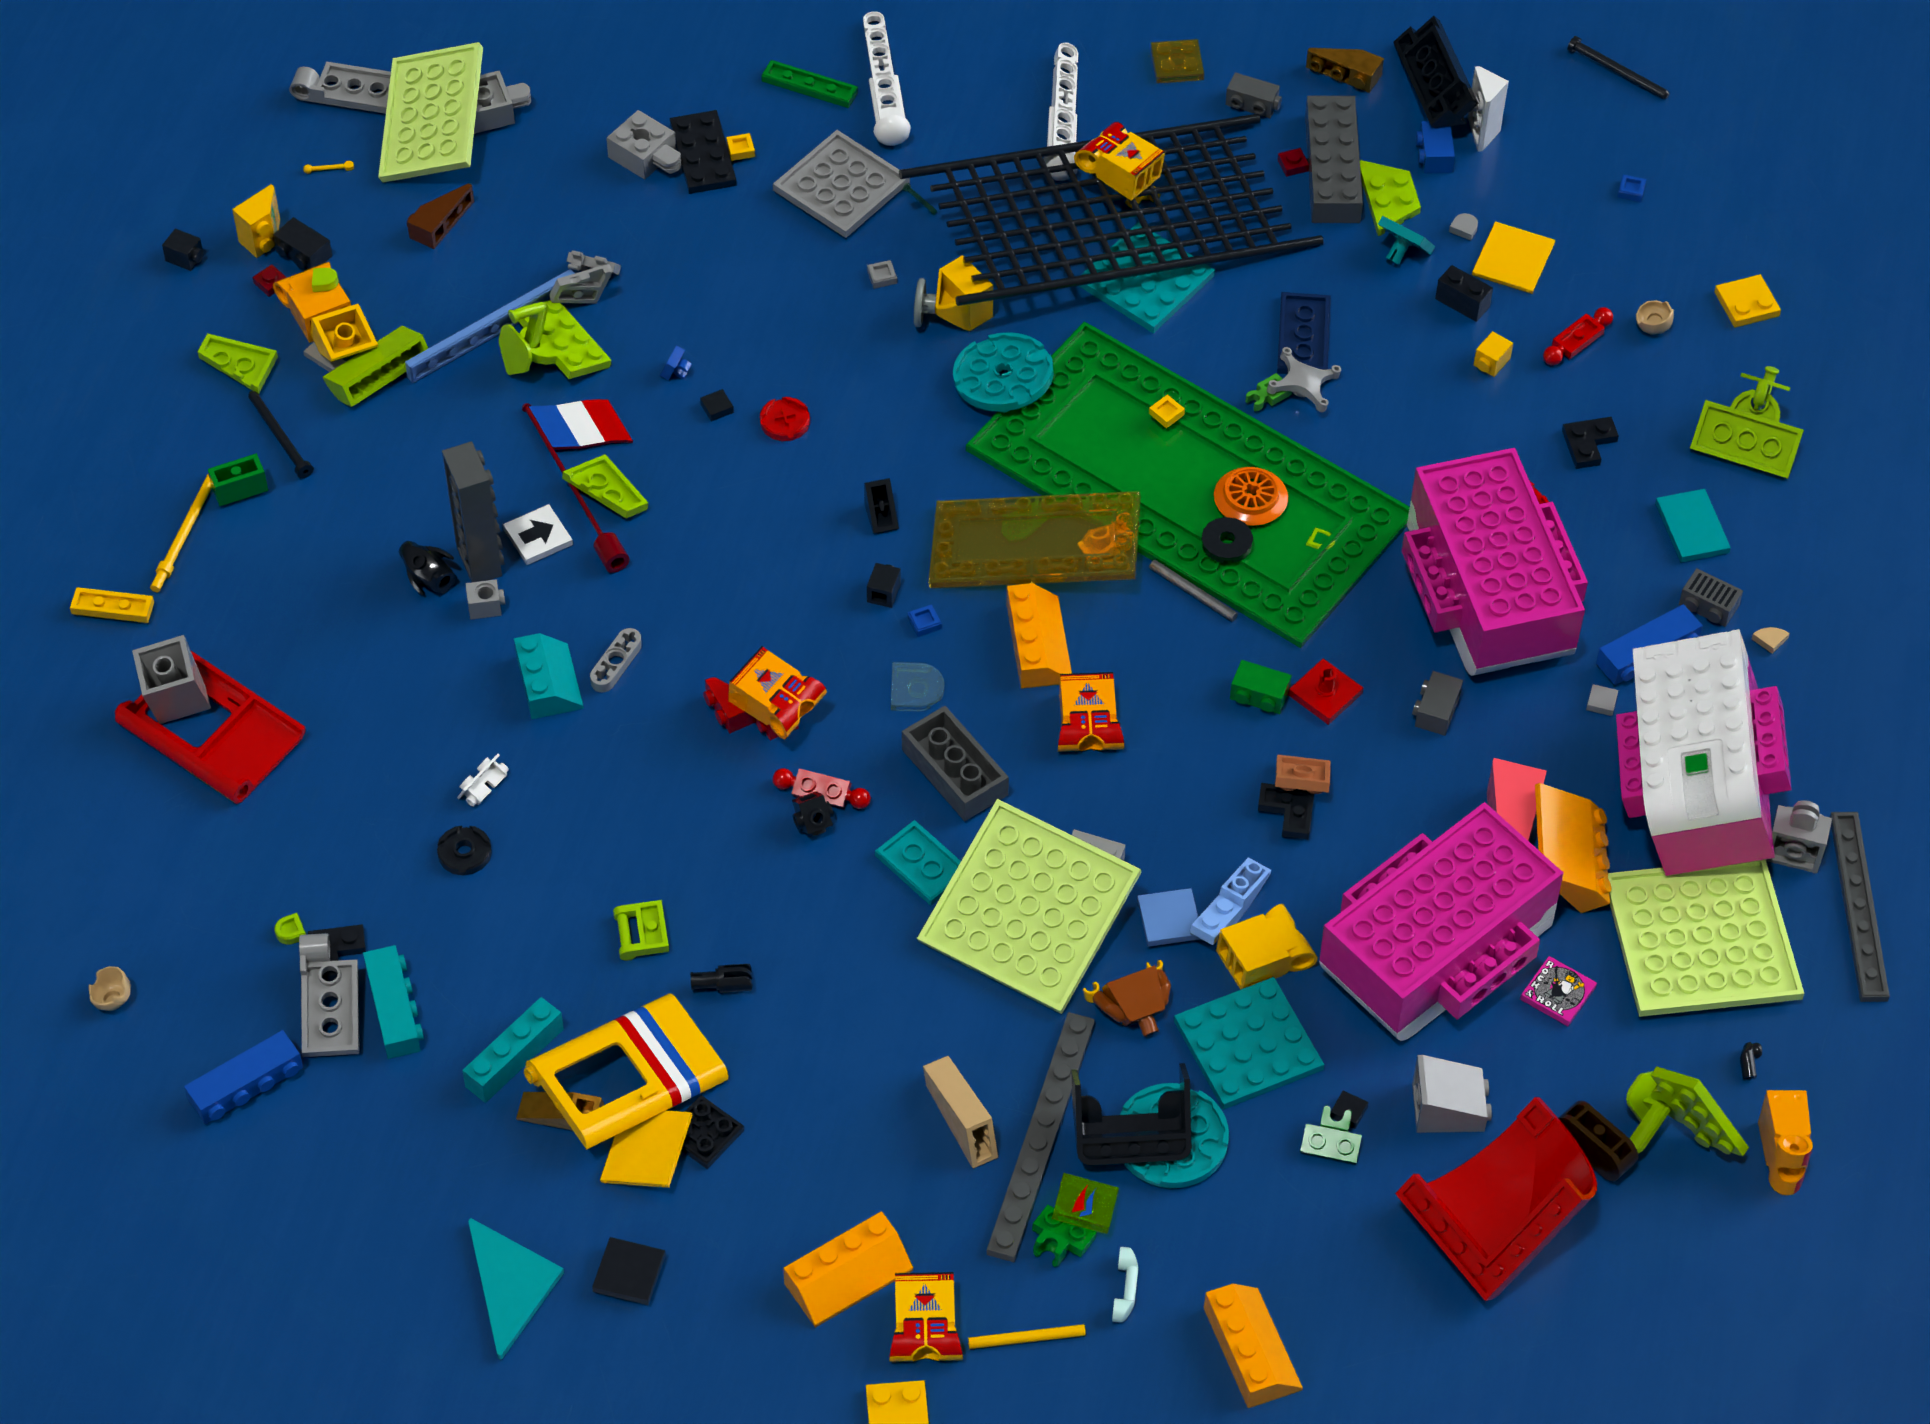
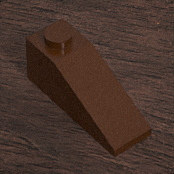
(438, 216)

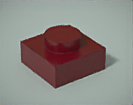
(1293, 162)
(265, 279)

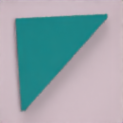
(512, 1283)

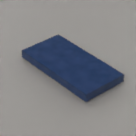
(1304, 329)

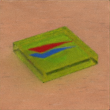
(1085, 1203)

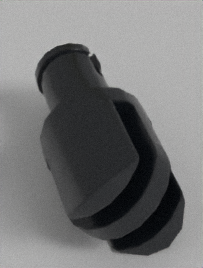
(724, 978)

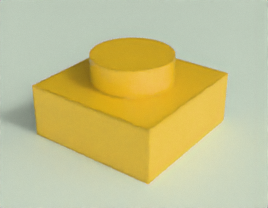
(740, 146)
(1166, 411)

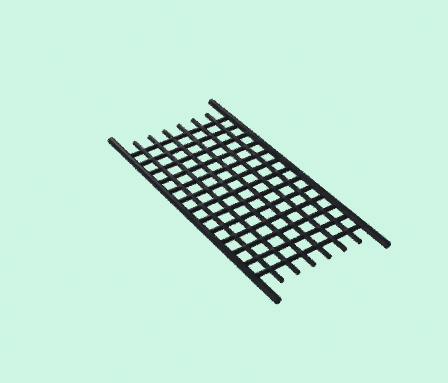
(1116, 273)

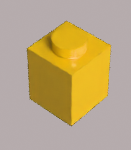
(1493, 354)

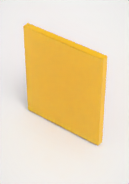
(1513, 257)
(647, 1151)

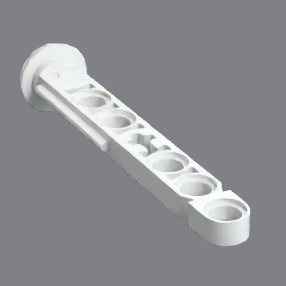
(1064, 110)
(890, 119)

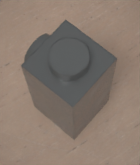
(1253, 95)

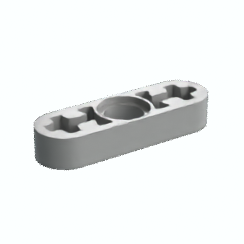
(615, 670)

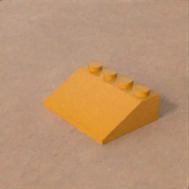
(1576, 842)

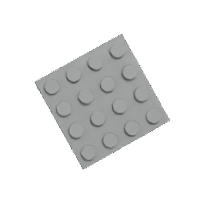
(840, 183)

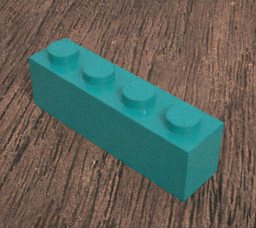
(392, 1003)
(512, 1049)

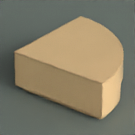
(1770, 638)

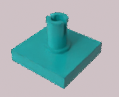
(1404, 239)

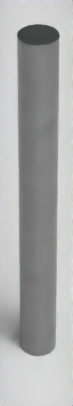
(1193, 590)

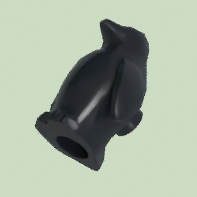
(427, 567)

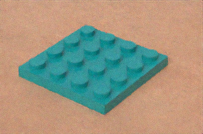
(1149, 297)
(1248, 1043)

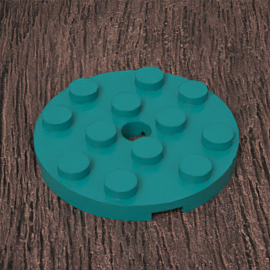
(979, 367)
(1208, 1139)

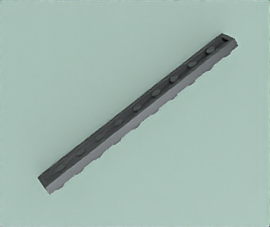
(1040, 1138)

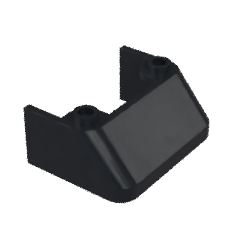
(1133, 1136)

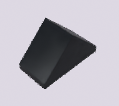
(880, 505)

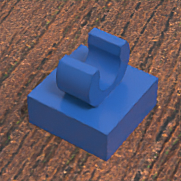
(676, 364)

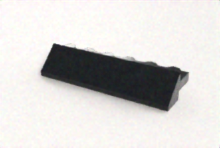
(1436, 74)

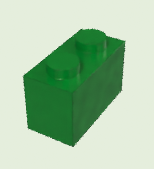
(238, 479)
(1260, 687)

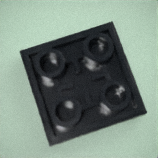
(709, 1132)
(629, 1271)

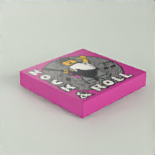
(1558, 991)

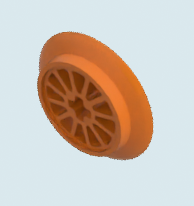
(1232, 492)

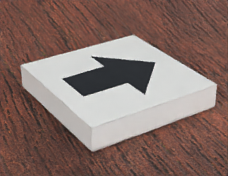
(537, 534)

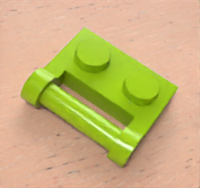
(650, 929)

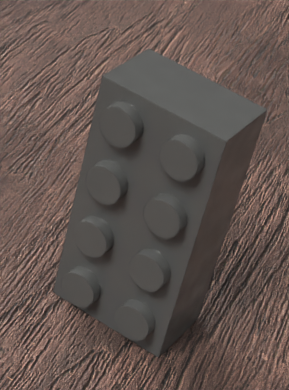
(955, 763)

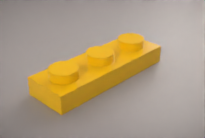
(112, 605)

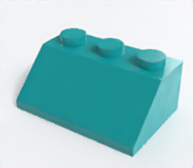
(547, 675)

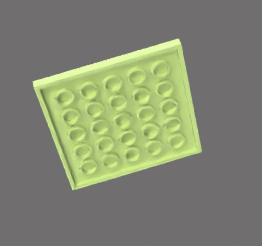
(1029, 906)
(1703, 938)

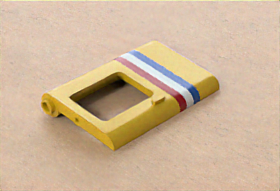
(661, 1046)

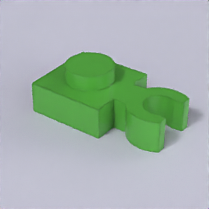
(1262, 396)

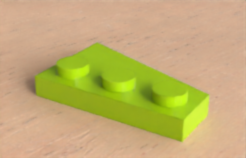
(607, 485)

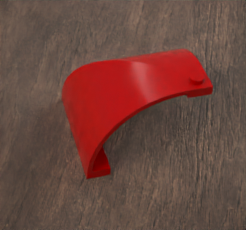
(1505, 1199)

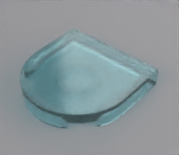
(915, 686)

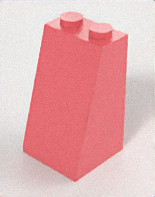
(1513, 793)

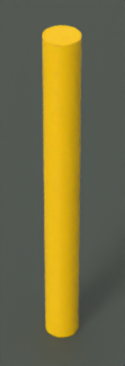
(1026, 1336)

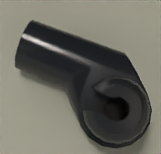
(1747, 1059)

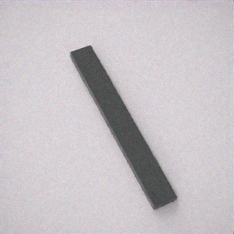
(1859, 907)

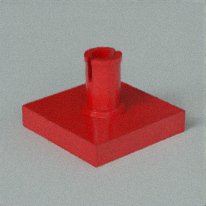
(1325, 691)

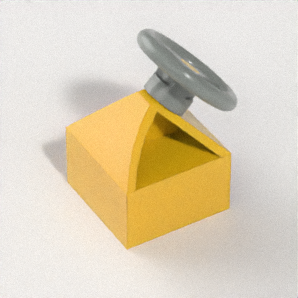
(954, 281)

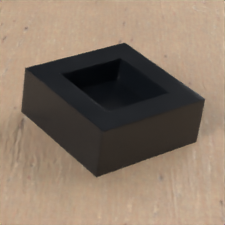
(716, 405)
(1349, 1102)

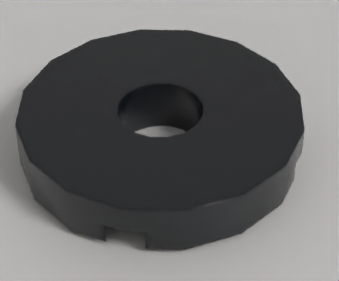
(1227, 528)
(465, 863)

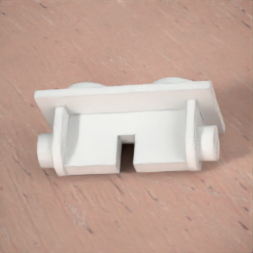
(475, 787)

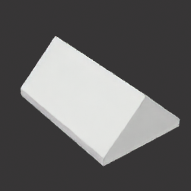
(1488, 114)

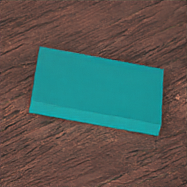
(1692, 525)
(919, 861)

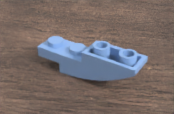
(1232, 901)

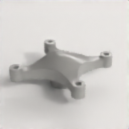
(1303, 380)

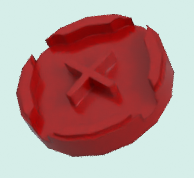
(785, 419)

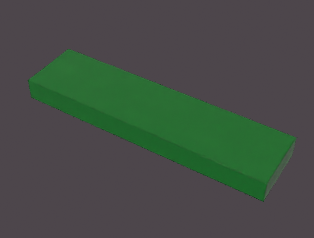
(809, 84)

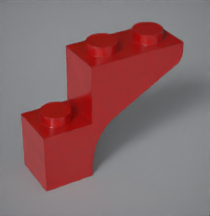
(727, 713)

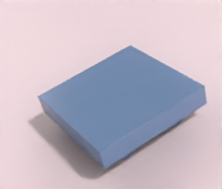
(1168, 916)

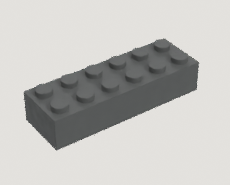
(1333, 159)
(473, 512)

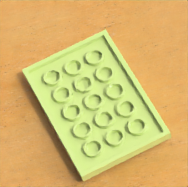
(431, 112)

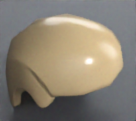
(1655, 317)
(110, 989)

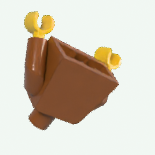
(1134, 997)

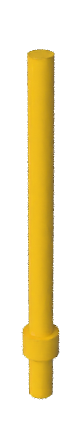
(166, 566)

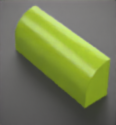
(375, 367)

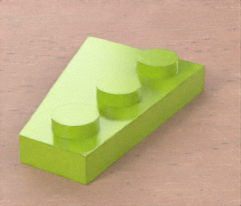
(239, 360)

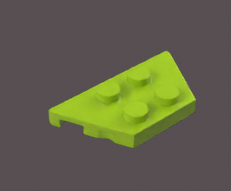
(1389, 193)

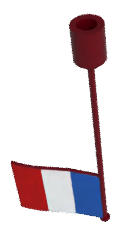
(578, 427)

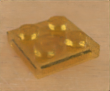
(1177, 61)

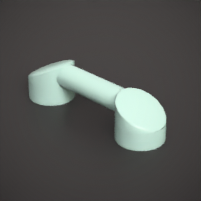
(1128, 1263)

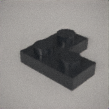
(1584, 437)
(1295, 806)
(343, 942)

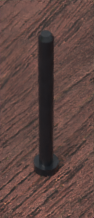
(1576, 45)
(303, 468)

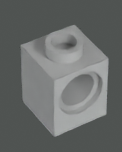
(484, 599)

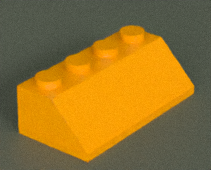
(1037, 635)
(847, 1269)
(1251, 1344)

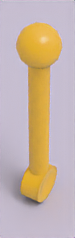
(348, 165)

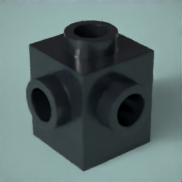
(812, 813)

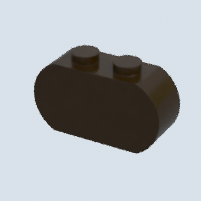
(1603, 1143)

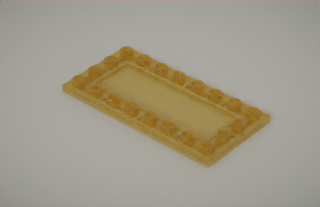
(1035, 539)

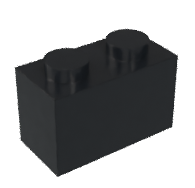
(302, 244)
(1464, 293)

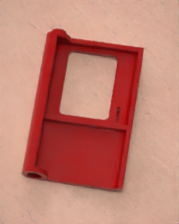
(238, 752)

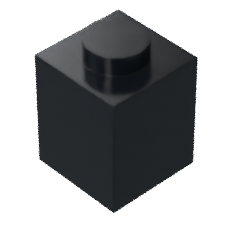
(183, 249)
(883, 585)

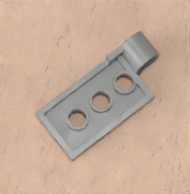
(311, 88)
(313, 964)

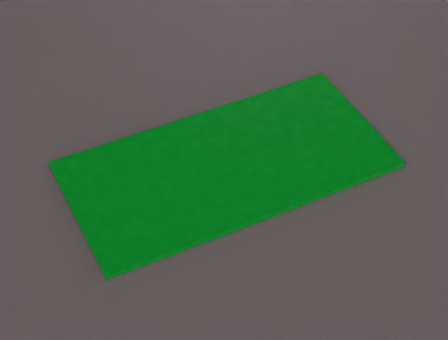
(1099, 438)

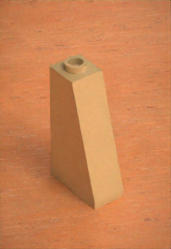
(962, 1111)

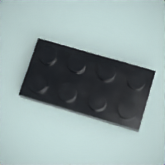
(703, 152)

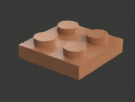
(1302, 774)

